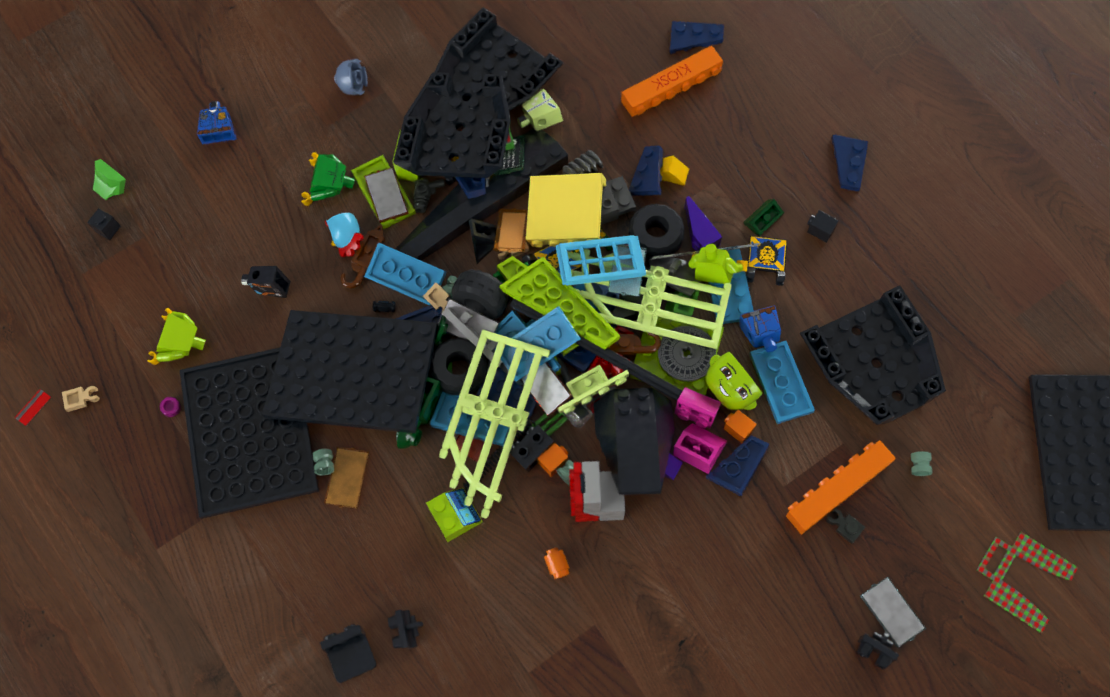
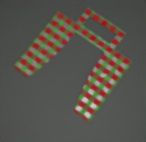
(1007, 596)

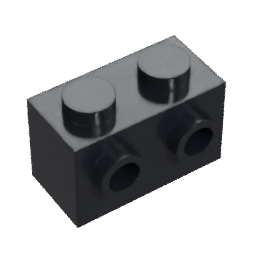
(531, 447)

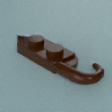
(363, 256)
(631, 344)

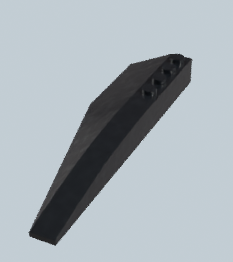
(452, 215)

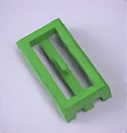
(550, 422)

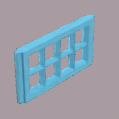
(564, 263)

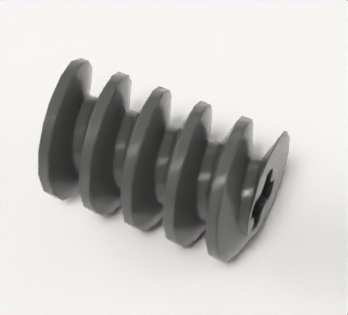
(583, 164)

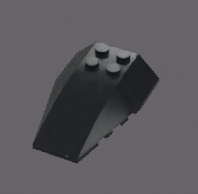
(636, 437)

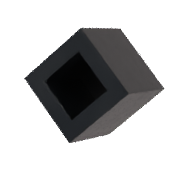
(104, 224)
(822, 225)

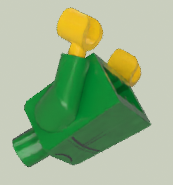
(326, 178)

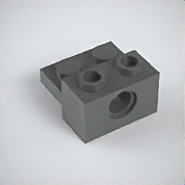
(615, 200)

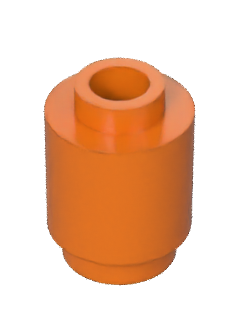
(557, 563)

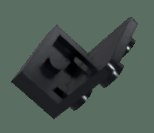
(349, 653)

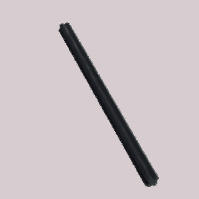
(611, 357)

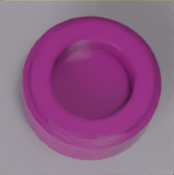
(170, 406)

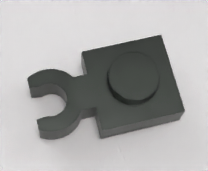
(848, 527)

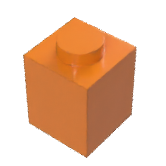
(739, 426)
(553, 459)

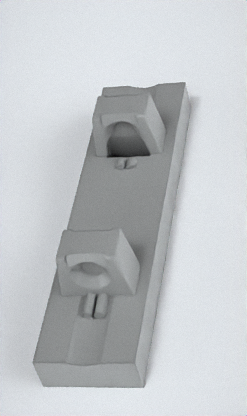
(460, 323)

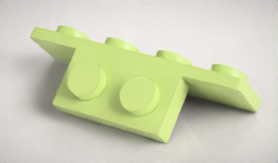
(589, 385)

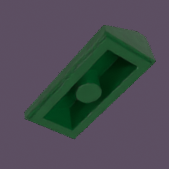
(764, 217)

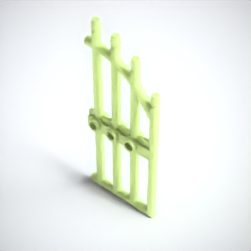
(653, 295)
(492, 411)

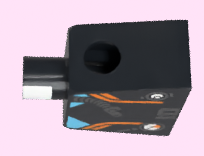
(267, 281)

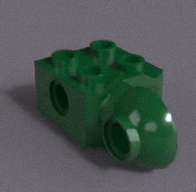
(430, 401)

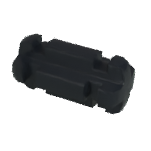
(384, 306)

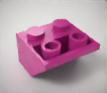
(697, 408)
(699, 447)

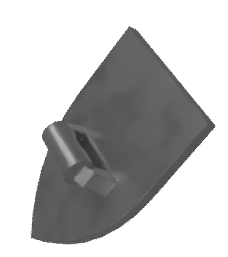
(677, 268)

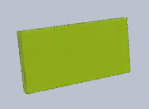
(369, 168)

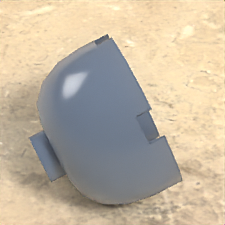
(351, 77)

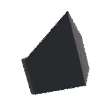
(483, 238)

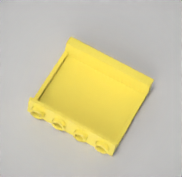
(564, 208)

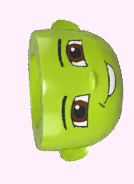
(731, 383)

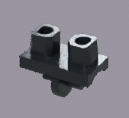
(407, 629)
(885, 654)

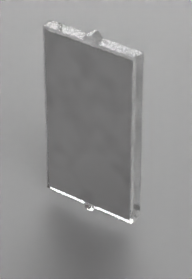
(477, 322)

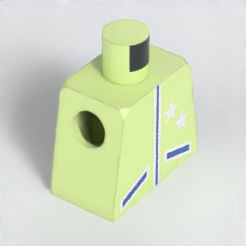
(540, 112)

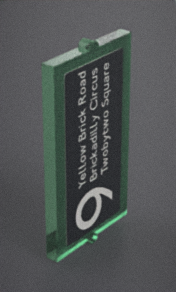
(513, 158)

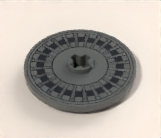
(681, 367)

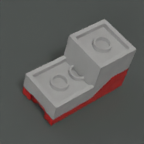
(594, 494)

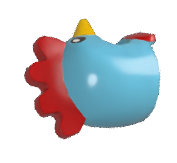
(345, 233)

